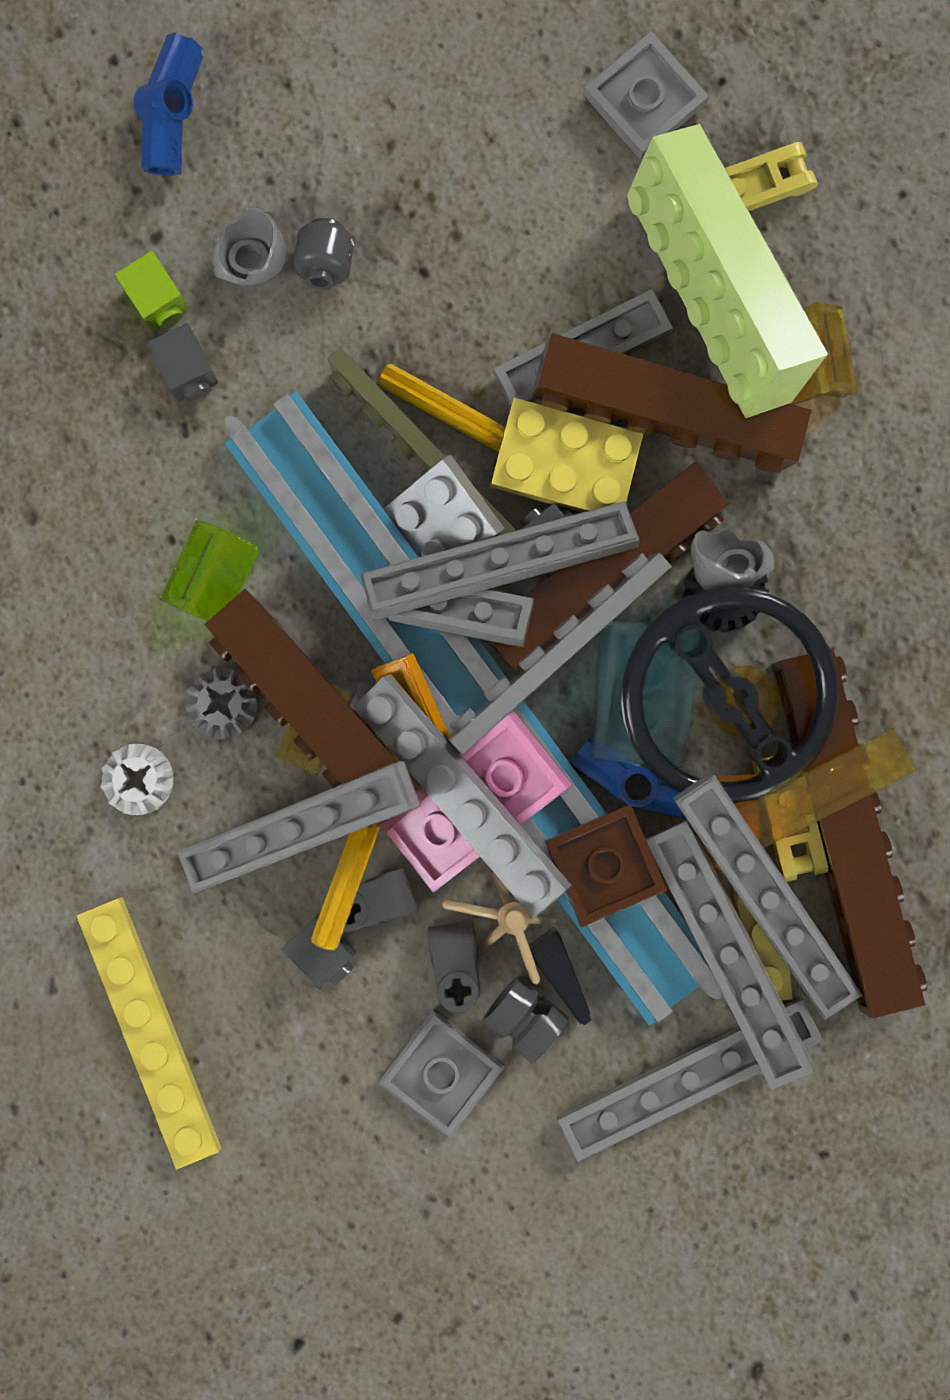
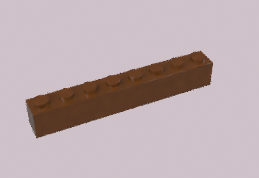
(857, 857)

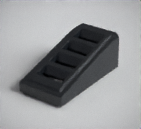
(556, 966)

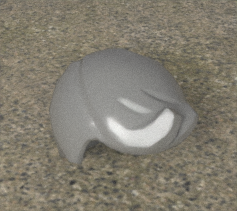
(250, 249)
(728, 561)

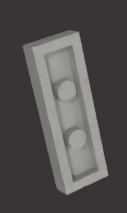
(478, 615)

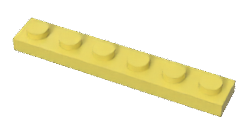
(149, 1033)

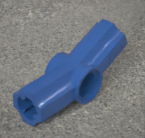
(166, 103)
(613, 775)

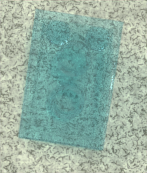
(666, 694)

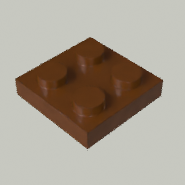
(606, 865)

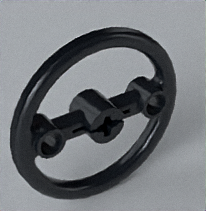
(669, 628)

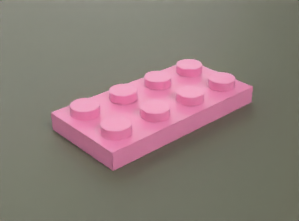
(514, 771)

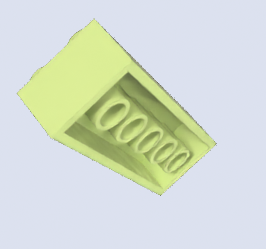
(724, 272)

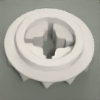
(157, 781)

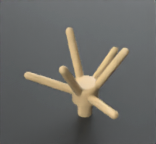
(511, 919)

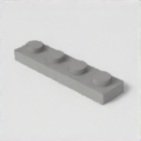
(619, 330)

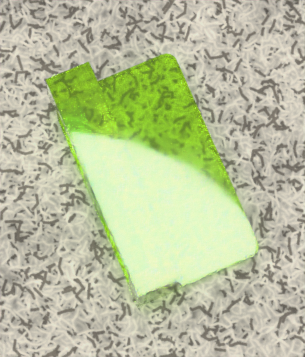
(209, 571)

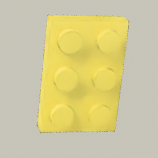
(564, 458)

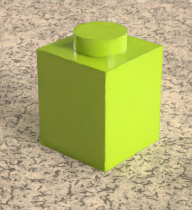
(152, 292)

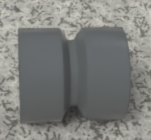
(525, 1019)

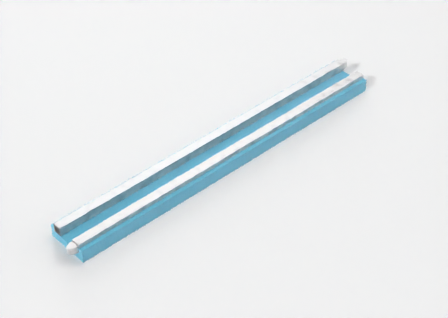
(350, 534)

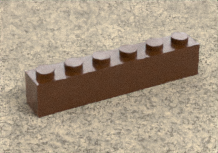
(666, 402)
(663, 526)
(300, 695)

